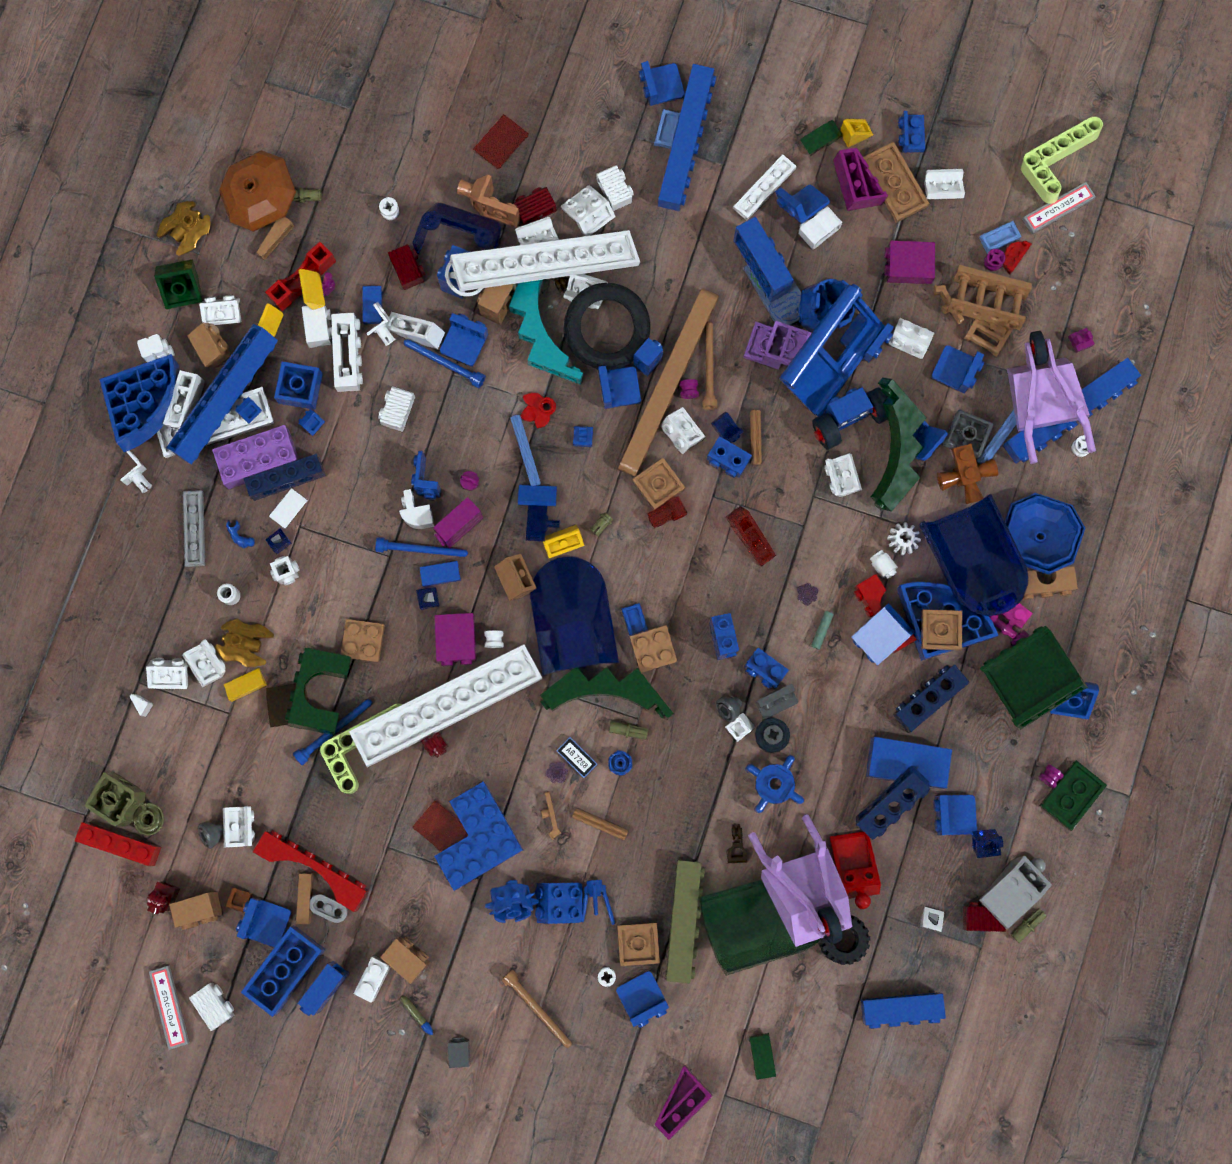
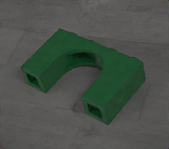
(314, 664)

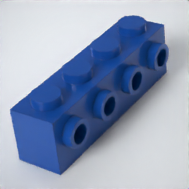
(903, 1009)

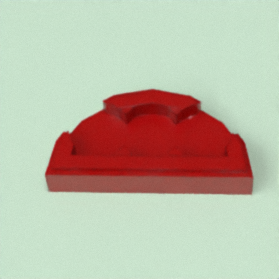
(1014, 254)

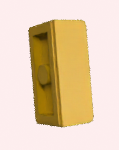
(312, 289)
(271, 319)
(563, 541)
(245, 685)

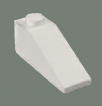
(416, 330)
(184, 399)

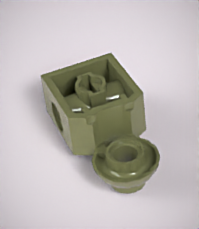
(124, 803)

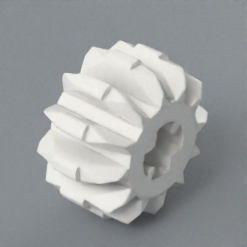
(908, 533)

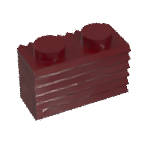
(535, 205)
(406, 267)
(980, 919)

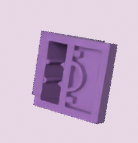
(775, 344)

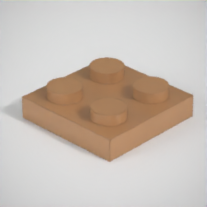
(658, 484)
(941, 630)
(362, 640)
(653, 648)
(638, 944)

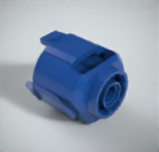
(821, 296)

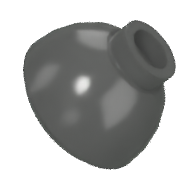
(729, 708)
(210, 833)

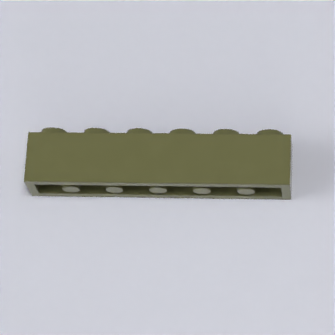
(683, 922)

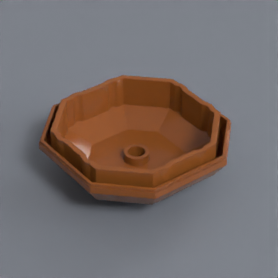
(268, 197)

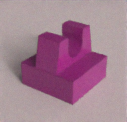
(1081, 340)

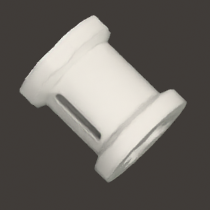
(602, 981)

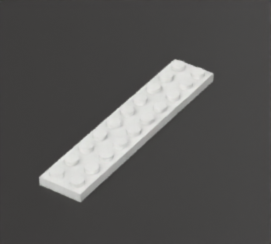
(544, 260)
(445, 705)

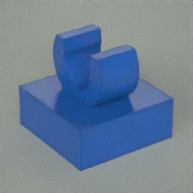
(248, 409)
(311, 422)
(583, 436)

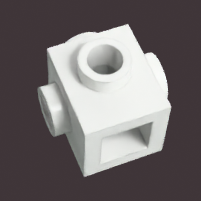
(278, 568)

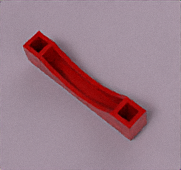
(346, 891)

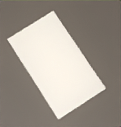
(288, 508)

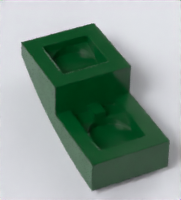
(821, 137)
(762, 1056)

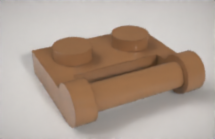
(994, 331)

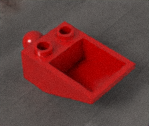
(856, 866)

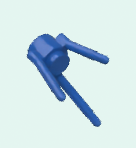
(594, 890)

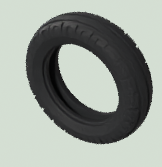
(599, 292)

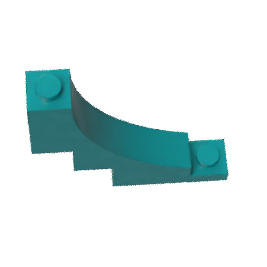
(544, 353)

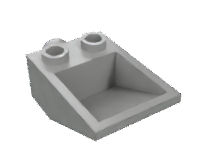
(1016, 890)

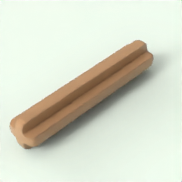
(755, 432)
(600, 824)

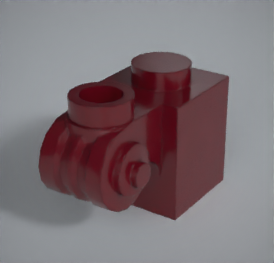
(435, 745)
(161, 897)

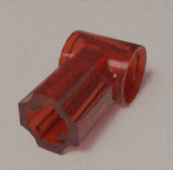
(671, 510)

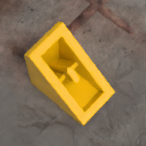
(855, 131)

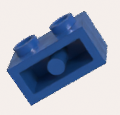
(728, 457)

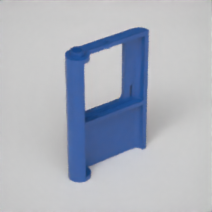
(813, 373)

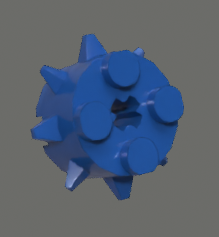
(511, 902)

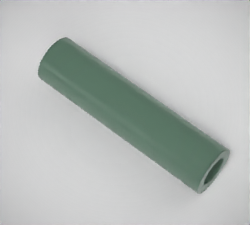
(822, 630)

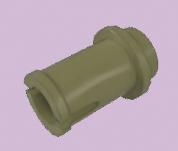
(602, 523)

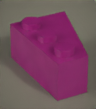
(856, 181)
(683, 1103)

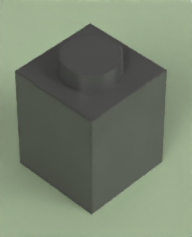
(459, 1052)

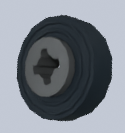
(766, 737)

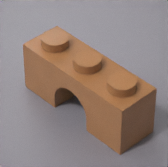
(1061, 582)

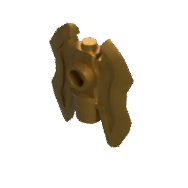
(185, 225)
(242, 641)

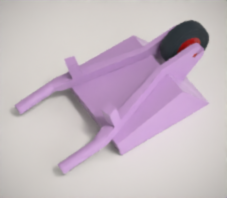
(1046, 393)
(807, 892)

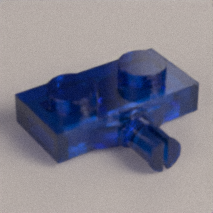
(538, 523)

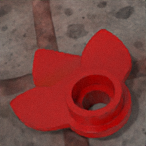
(535, 409)

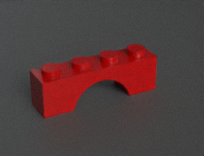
(287, 290)
(870, 593)
(117, 844)

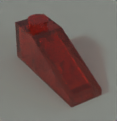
(750, 535)

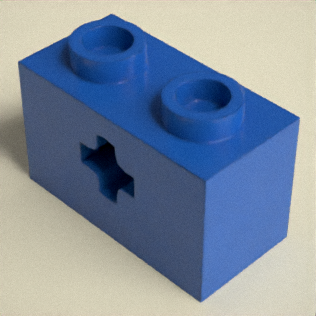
(648, 356)

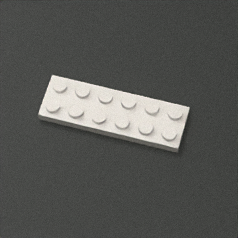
(232, 423)

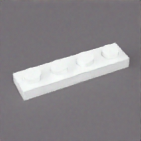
(764, 187)

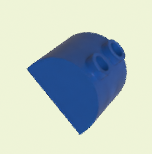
(1079, 705)

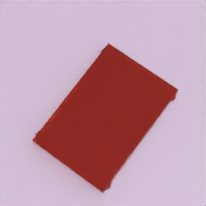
(501, 141)
(440, 827)

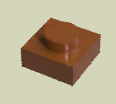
(238, 899)

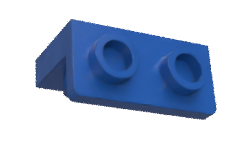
(912, 132)
(766, 669)

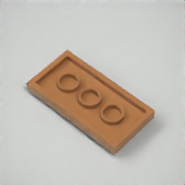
(898, 181)

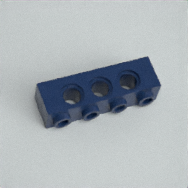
(284, 477)
(956, 682)
(894, 793)

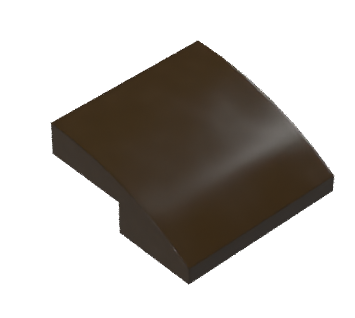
(279, 702)

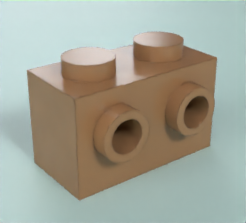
(209, 345)
(515, 577)

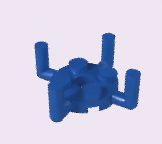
(763, 787)

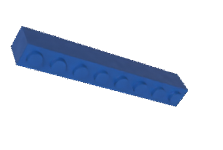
(686, 137)
(222, 394)
(1095, 395)

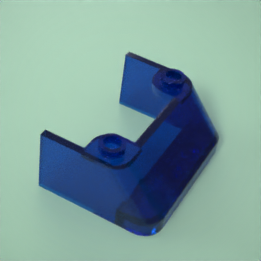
(485, 230)

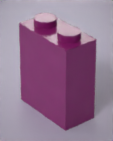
(910, 262)
(457, 523)
(455, 639)

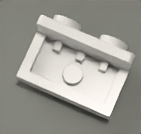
(944, 184)
(536, 232)
(578, 283)
(911, 338)
(843, 475)
(204, 663)
(238, 827)

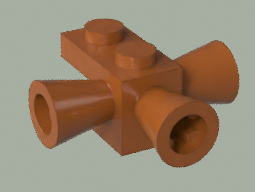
(967, 473)

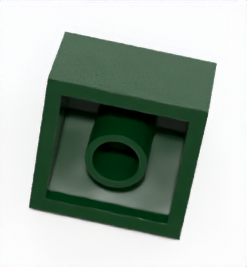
(178, 284)

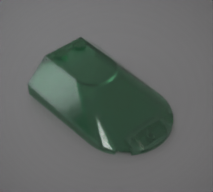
(746, 928)

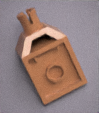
(488, 206)

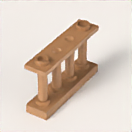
(992, 282)

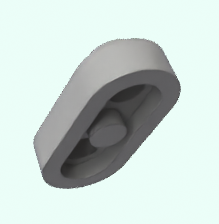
(328, 909)

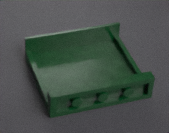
(1033, 677)

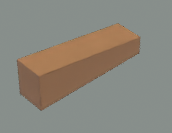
(274, 237)
(304, 897)

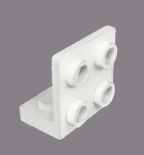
(589, 210)

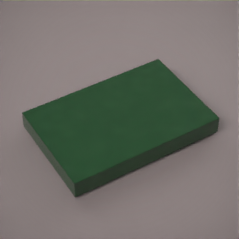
(1073, 795)

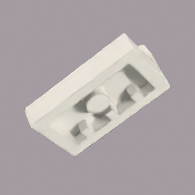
(220, 311)
(682, 430)
(167, 673)

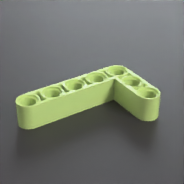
(1056, 153)
(340, 750)

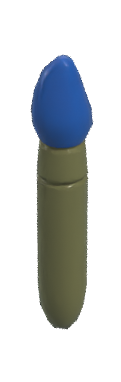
(416, 1015)

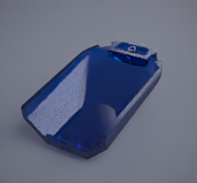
(979, 558)
(572, 616)

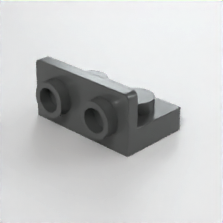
(777, 701)

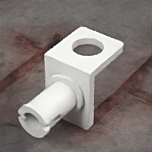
(381, 329)
(136, 475)

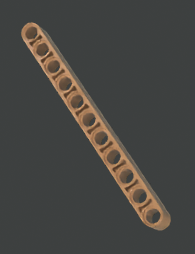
(668, 382)

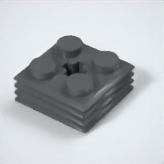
(978, 429)

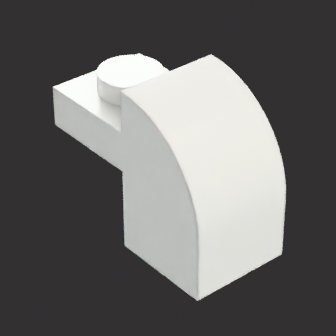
(416, 517)

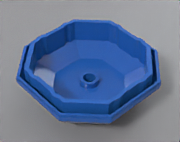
(1053, 520)

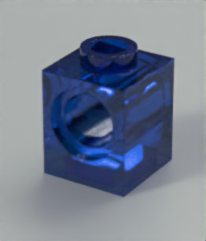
(980, 838)

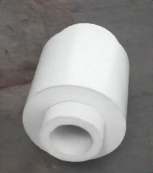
(884, 564)
(224, 591)

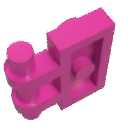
(1017, 616)

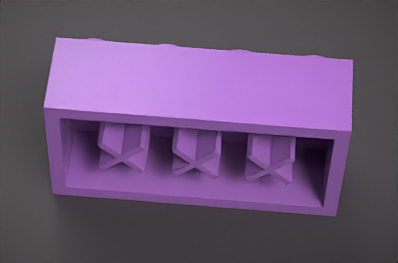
(254, 455)

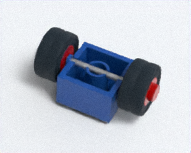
(847, 411)

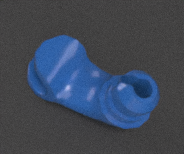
(242, 541)

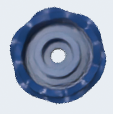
(626, 761)

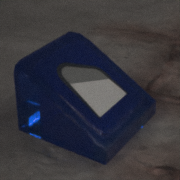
(278, 541)
(427, 598)

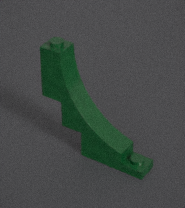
(903, 421)
(632, 688)

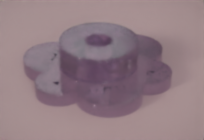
(807, 599)
(559, 766)

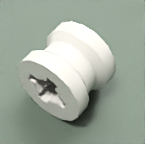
(391, 212)
(1077, 450)
(493, 639)

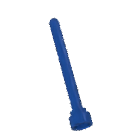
(477, 379)
(383, 545)
(303, 754)

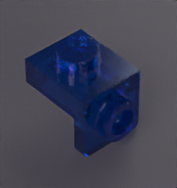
(727, 427)

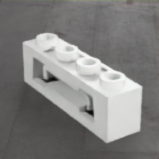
(344, 322)

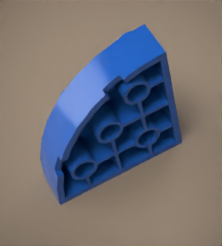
(139, 400)
(932, 596)

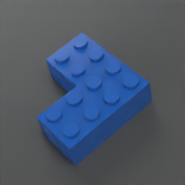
(488, 839)

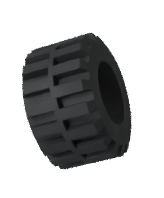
(858, 949)

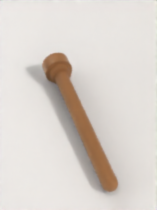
(709, 401)
(512, 981)

